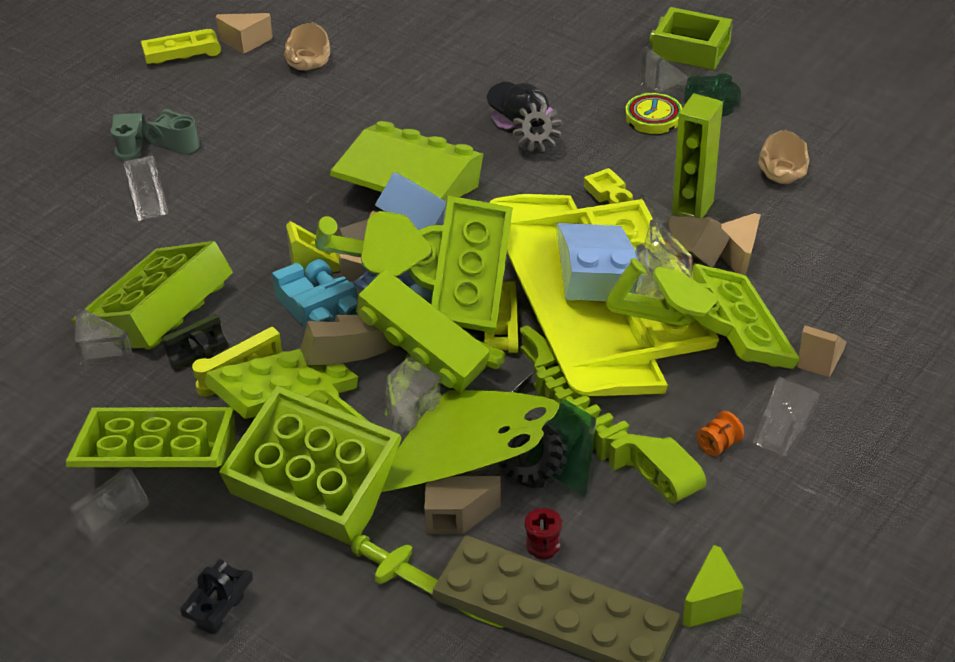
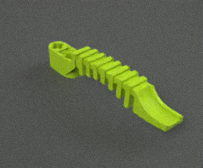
(656, 459)

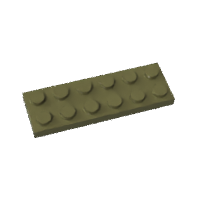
(554, 605)

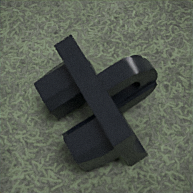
(204, 332)
(229, 586)

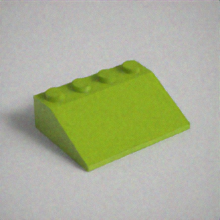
(424, 160)
(162, 291)
(155, 437)
(312, 464)

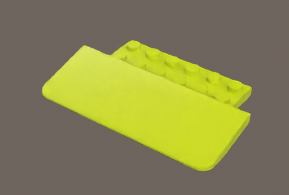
(593, 346)

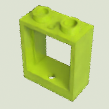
(690, 50)

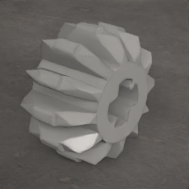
(547, 127)

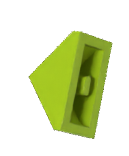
(714, 592)

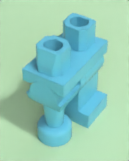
(310, 303)

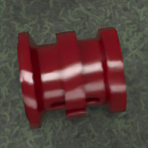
(552, 526)

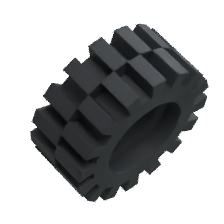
(547, 465)

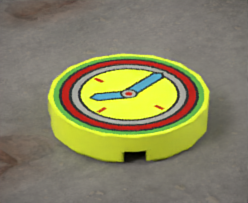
(653, 113)

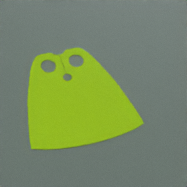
(465, 435)

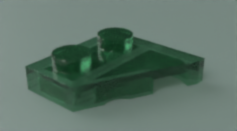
(578, 434)

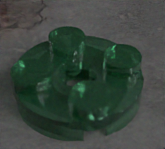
(715, 87)

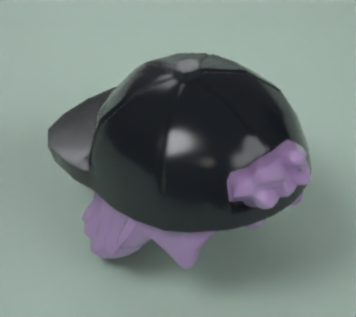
(510, 98)

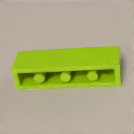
(696, 156)
(422, 331)

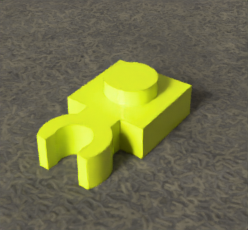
(607, 186)

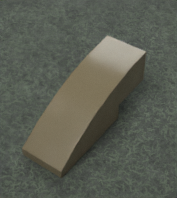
(342, 341)

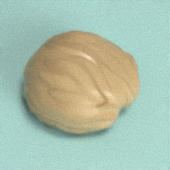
(307, 47)
(784, 157)

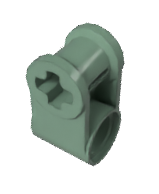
(172, 132)
(128, 135)

